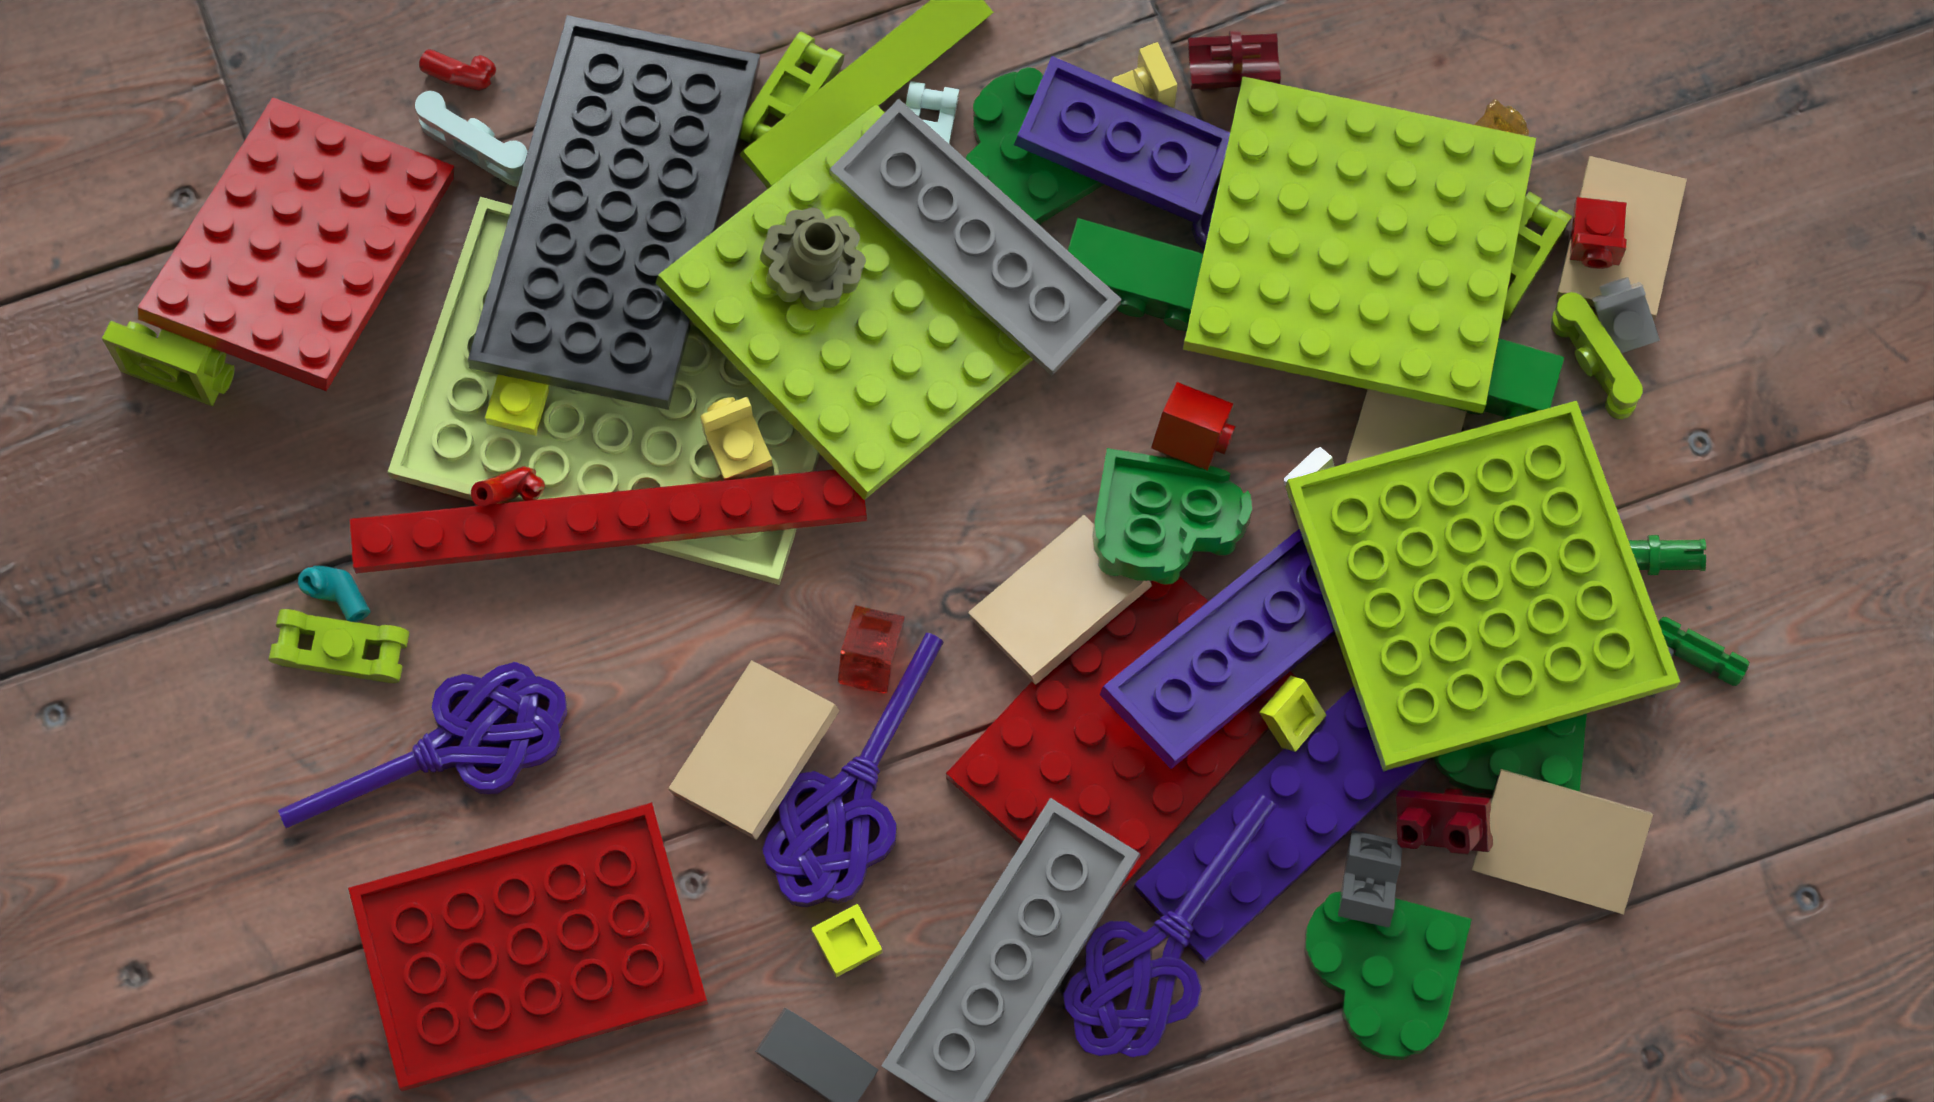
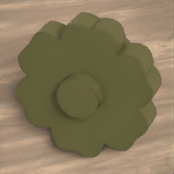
(812, 258)

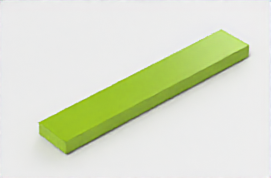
(863, 84)

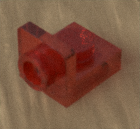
(870, 649)

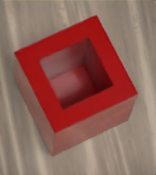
(1194, 426)

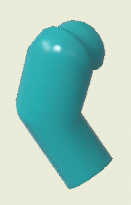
(334, 586)

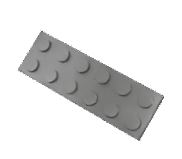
(975, 237)
(1011, 958)

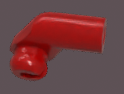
(451, 71)
(508, 486)

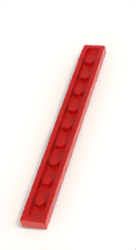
(603, 520)

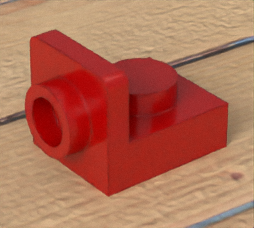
(1598, 232)

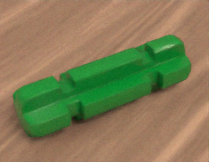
(1703, 652)

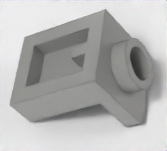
(1625, 314)

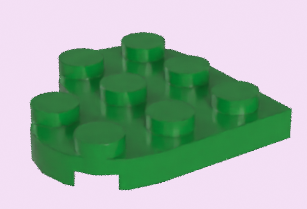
(1027, 179)
(1161, 512)
(1543, 753)
(1392, 978)

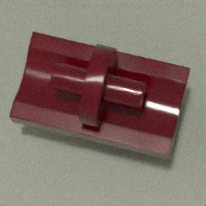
(1226, 59)
(1443, 821)

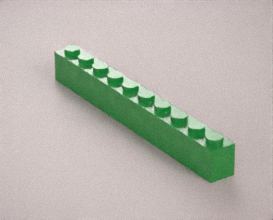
(1163, 281)

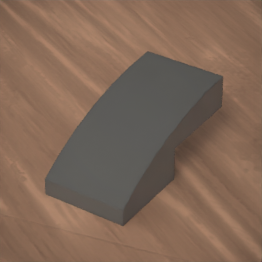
(1370, 878)
(815, 1059)

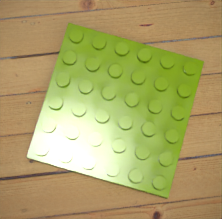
(1361, 245)
(855, 378)
(1481, 585)

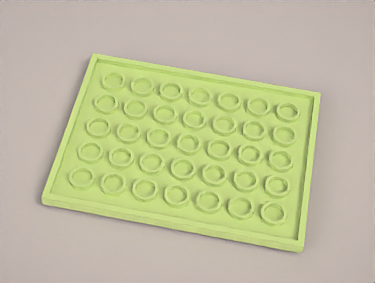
(583, 438)

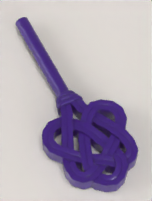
(433, 752)
(826, 870)
(1099, 1006)

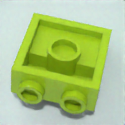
(169, 361)

